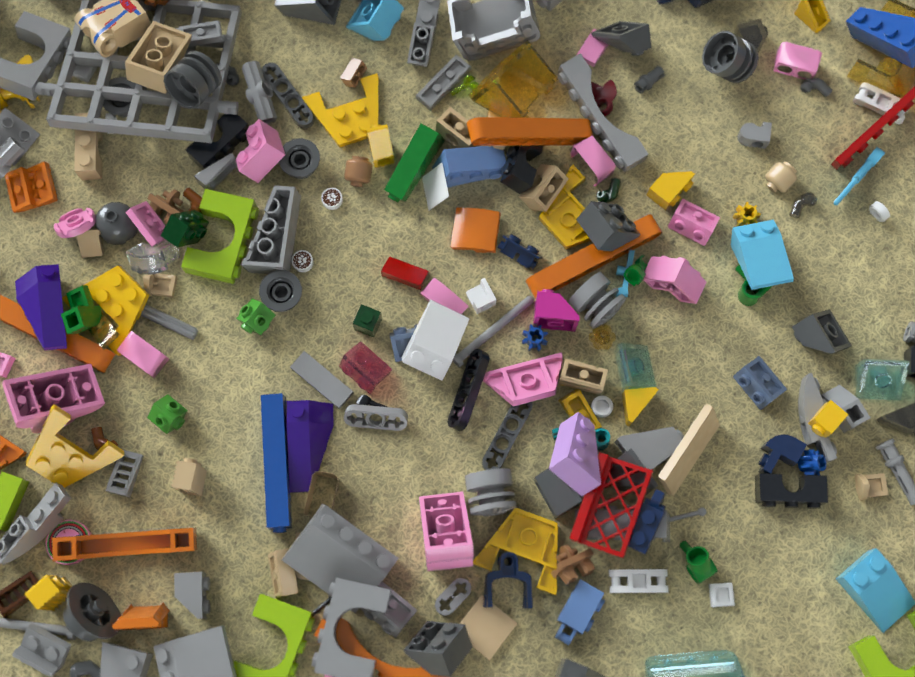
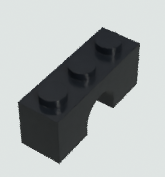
(233, 131)
(517, 171)
(771, 491)

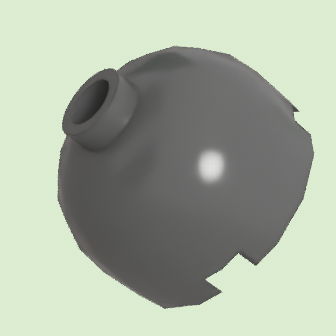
(115, 223)

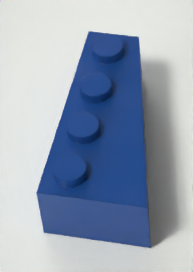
(885, 32)

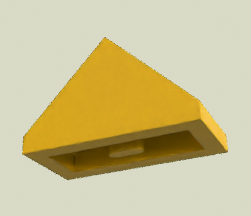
(813, 14)
(635, 401)

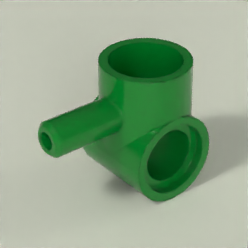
(743, 296)
(699, 562)

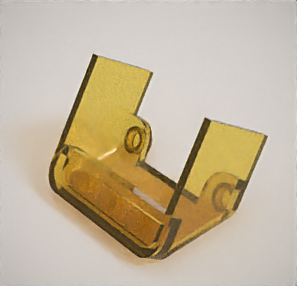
(889, 74)

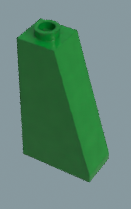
(414, 163)

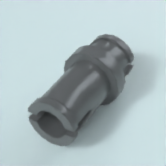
(646, 81)

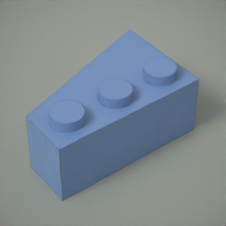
(471, 164)

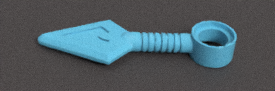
(870, 162)

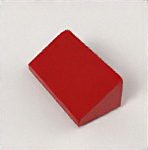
(404, 273)

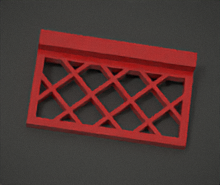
(591, 504)

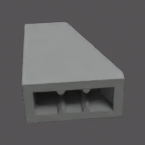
(651, 446)

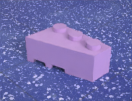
(576, 454)

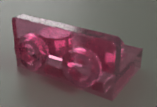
(364, 367)

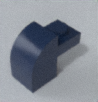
(780, 447)

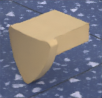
(90, 243)
(160, 284)
(870, 486)

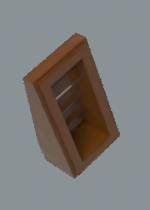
(6, 611)

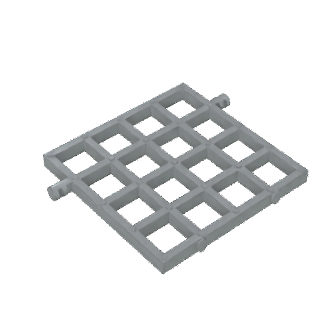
(140, 95)

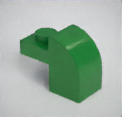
(83, 313)

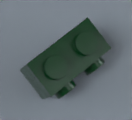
(185, 228)

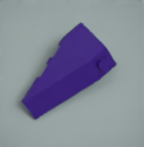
(42, 303)

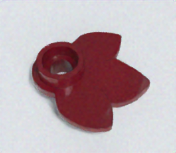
(604, 95)

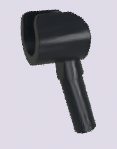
(365, 400)

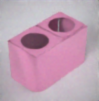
(798, 59)
(595, 157)
(142, 354)

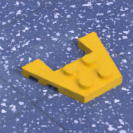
(351, 120)
(563, 212)
(120, 298)
(63, 460)
(528, 538)

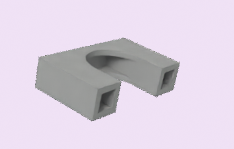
(49, 36)
(345, 597)

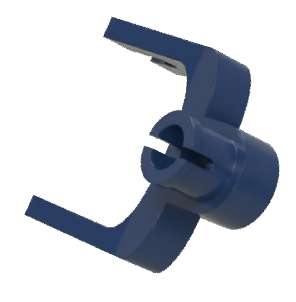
(508, 571)

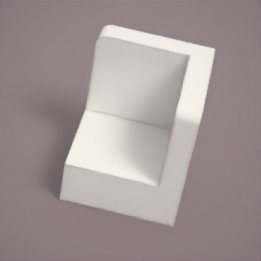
(481, 297)

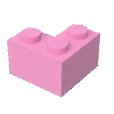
(262, 152)
(676, 277)

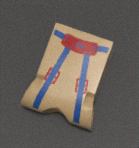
(113, 24)

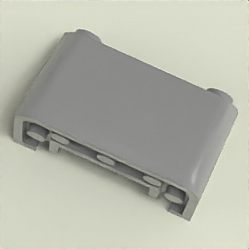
(491, 26)

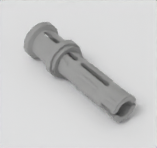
(895, 462)

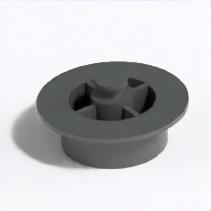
(90, 613)

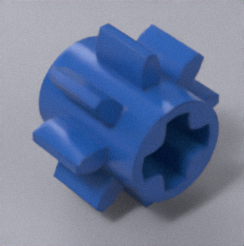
(537, 343)
(812, 462)

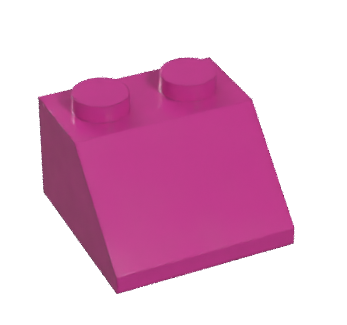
(554, 312)

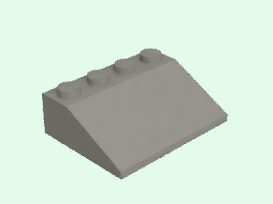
(338, 549)
(196, 655)

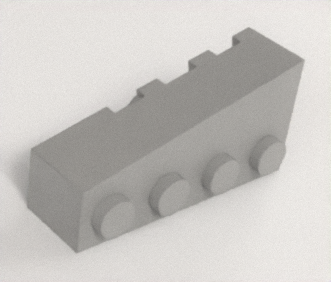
(275, 233)
(623, 522)
(123, 661)

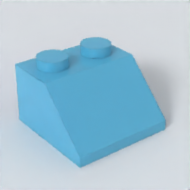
(375, 18)

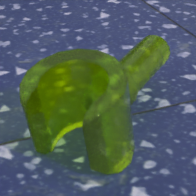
(466, 84)

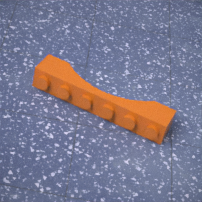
(124, 544)
(351, 645)

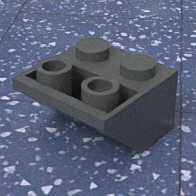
(607, 225)
(556, 493)
(439, 647)

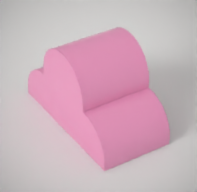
(69, 388)
(446, 531)

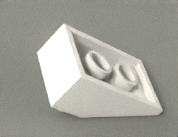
(435, 340)

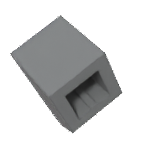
(850, 404)
(191, 591)

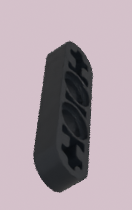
(460, 412)

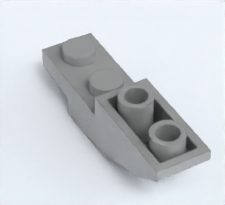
(424, 32)
(808, 405)
(30, 530)

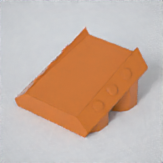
(143, 618)

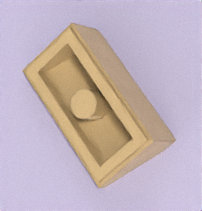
(282, 575)

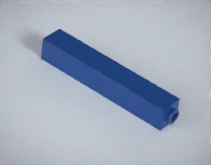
(276, 462)

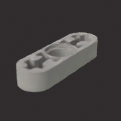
(391, 424)

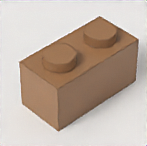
(353, 72)

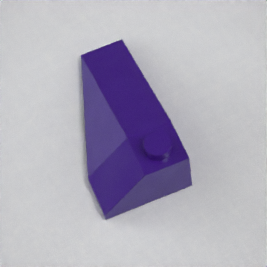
(307, 437)

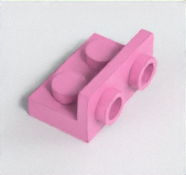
(147, 222)
(693, 222)

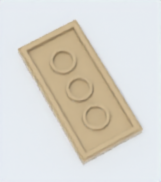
(689, 450)

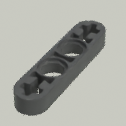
(289, 94)
(510, 436)

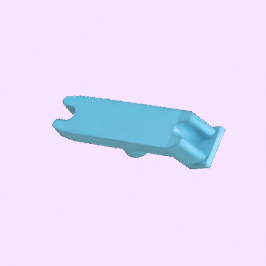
(620, 271)

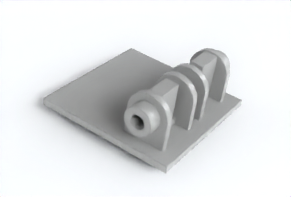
(16, 128)

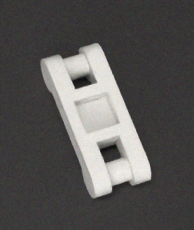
(881, 100)
(639, 581)

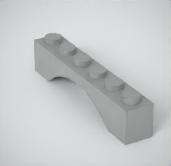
(624, 147)

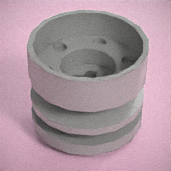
(597, 300)
(490, 491)

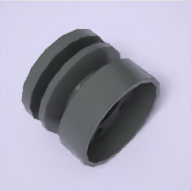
(730, 57)
(192, 79)

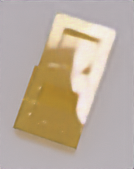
(105, 331)

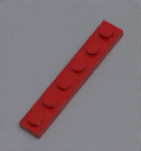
(875, 130)

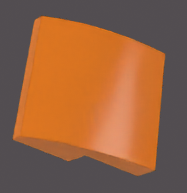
(30, 187)
(475, 230)

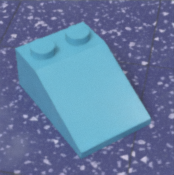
(761, 254)
(877, 589)

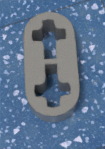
(449, 593)

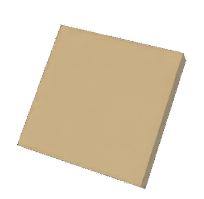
(487, 628)

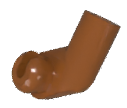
(194, 198)
(98, 438)

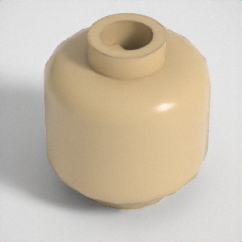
(781, 177)

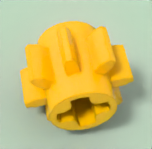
(742, 211)

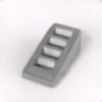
(216, 173)
(114, 478)

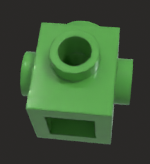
(255, 317)
(167, 414)

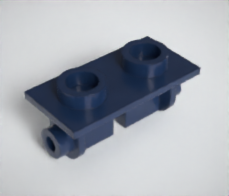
(513, 246)

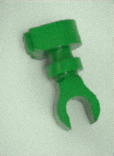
(635, 273)

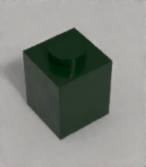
(367, 320)

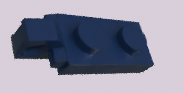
(648, 522)

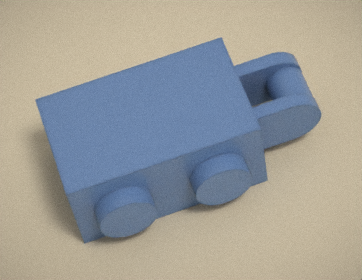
(579, 610)

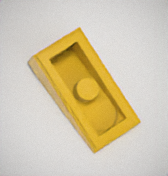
(576, 402)

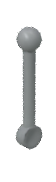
(701, 511)

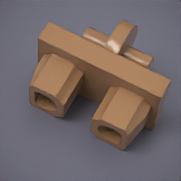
(159, 203)
(570, 560)

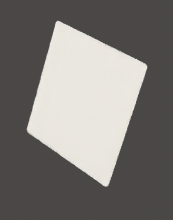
(435, 186)

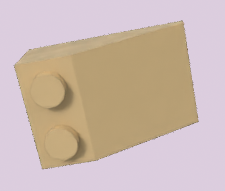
(155, 55)

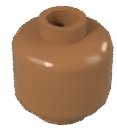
(358, 171)

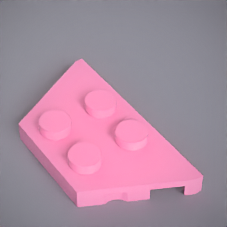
(526, 380)

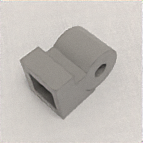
(755, 136)

